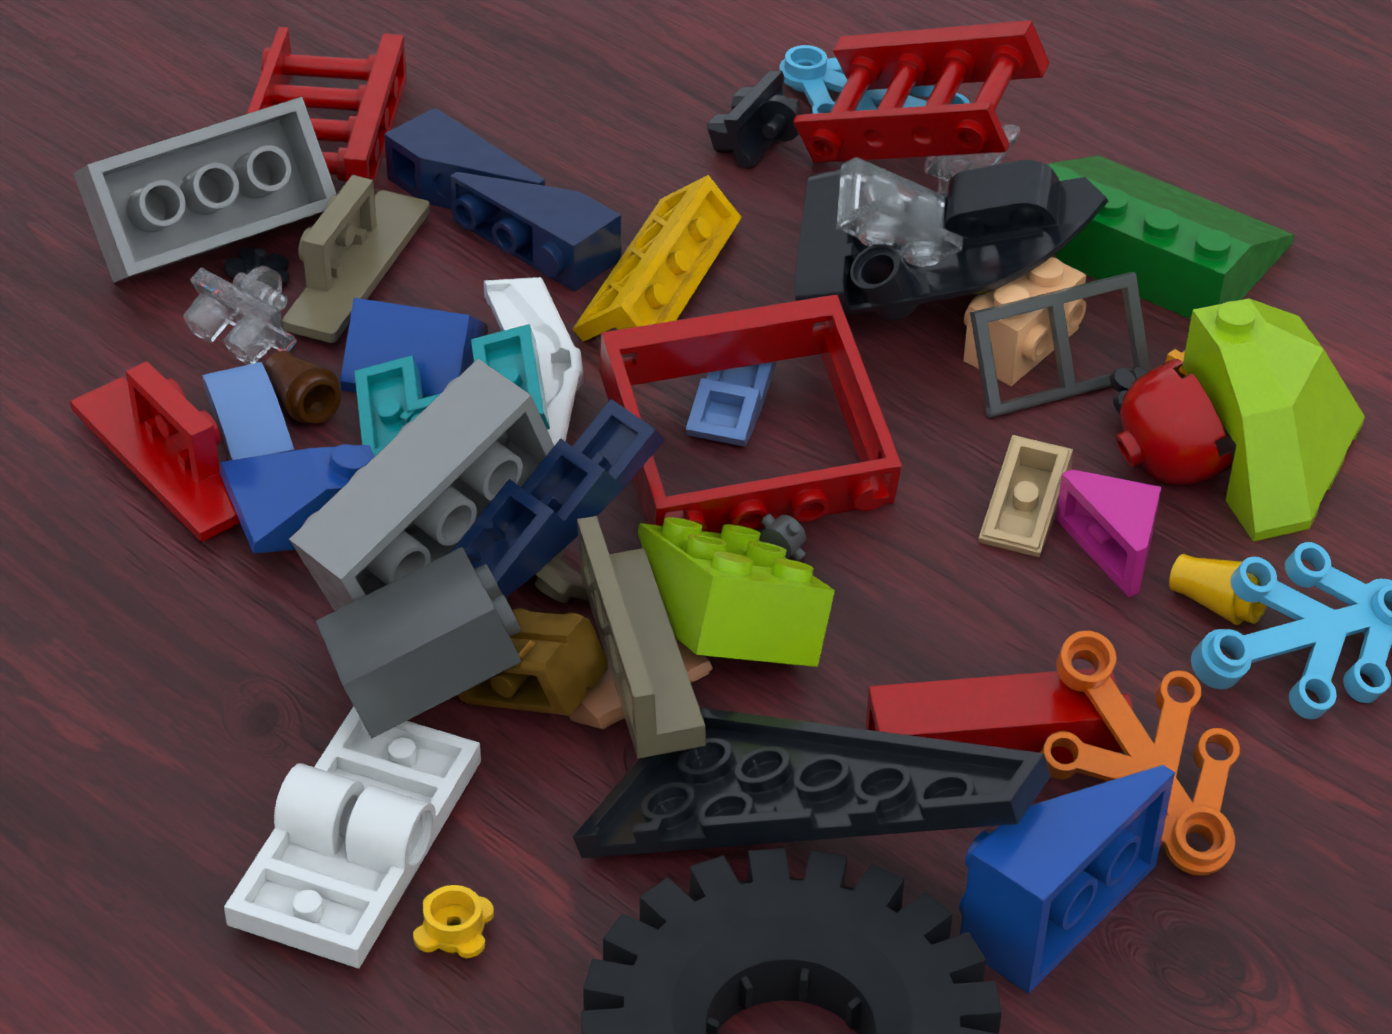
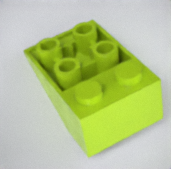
(737, 593)

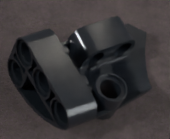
(1009, 225)

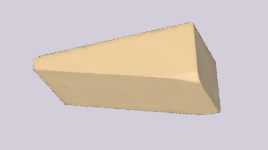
(1025, 496)

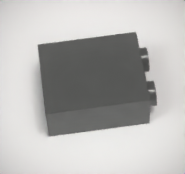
(421, 640)

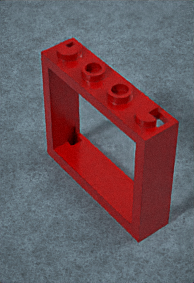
(750, 339)

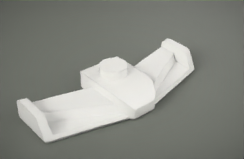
(529, 302)

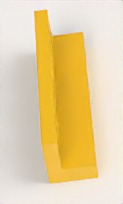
(663, 261)

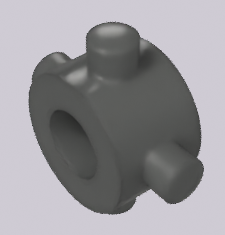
(786, 533)

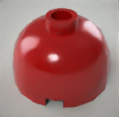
(1171, 428)

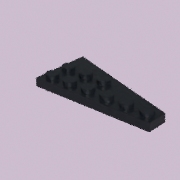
(804, 783)

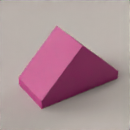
(1110, 522)

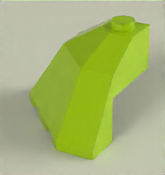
(1279, 408)

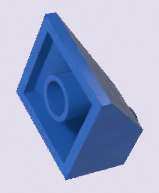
(283, 489)

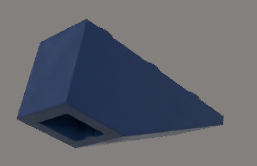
(434, 147)
(541, 225)

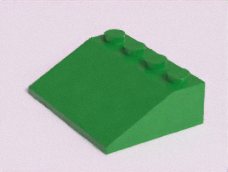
(1176, 242)

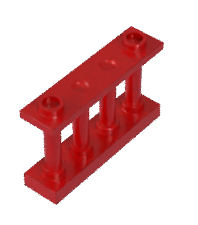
(916, 59)
(374, 102)

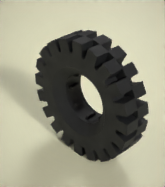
(788, 940)

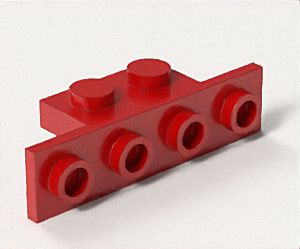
(163, 444)

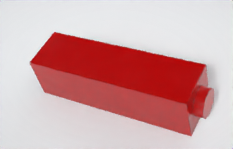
(992, 711)

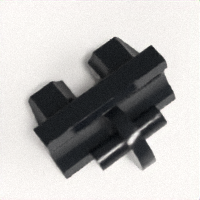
(756, 120)

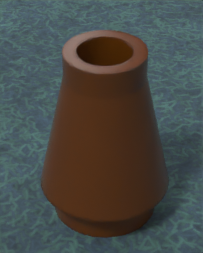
(304, 388)

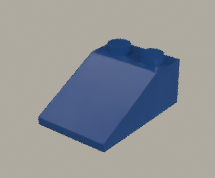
(1061, 872)

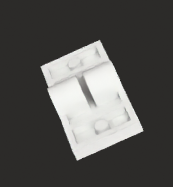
(351, 837)

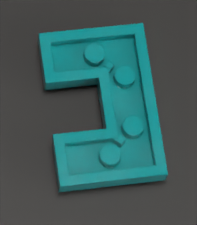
(392, 391)

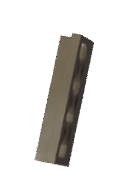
(639, 646)

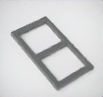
(1054, 302)

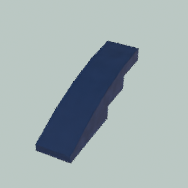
(536, 521)

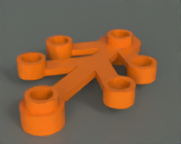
(1141, 753)

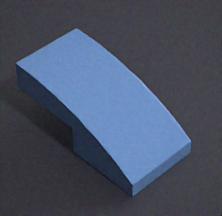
(730, 403)
(247, 412)

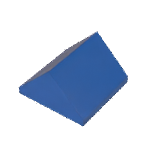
(394, 331)

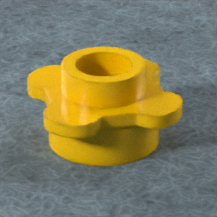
(454, 906)

